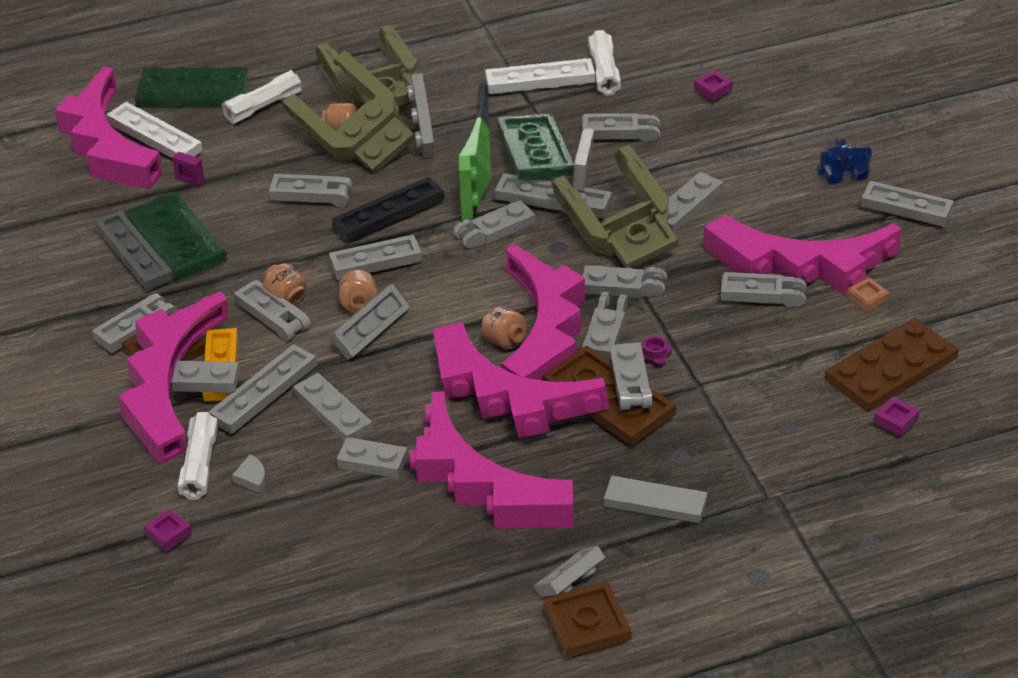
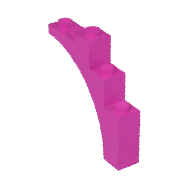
(107, 151)
(837, 262)
(558, 317)
(152, 370)
(501, 392)
(510, 496)

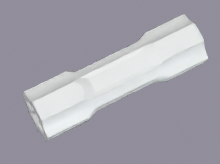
(606, 73)
(246, 104)
(195, 473)

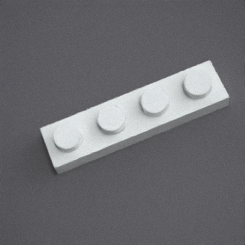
(540, 76)
(153, 131)

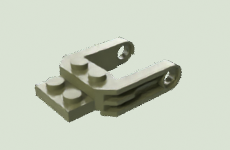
(394, 76)
(369, 134)
(632, 234)

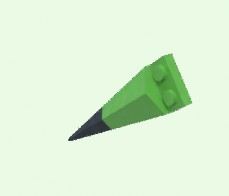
(475, 160)

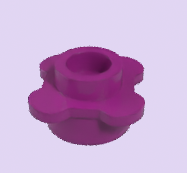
(656, 350)

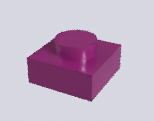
(713, 85)
(188, 169)
(896, 416)
(168, 530)

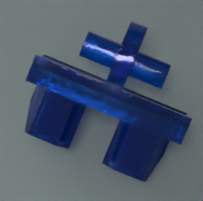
(843, 159)

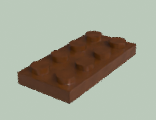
(891, 364)
(626, 424)

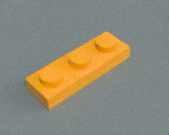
(220, 347)

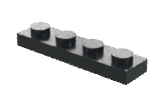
(388, 209)

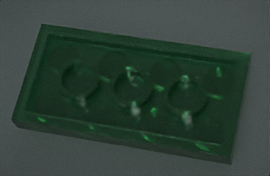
(190, 87)
(535, 147)
(177, 235)

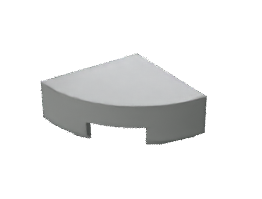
(250, 474)

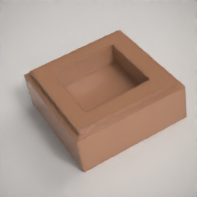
(867, 294)

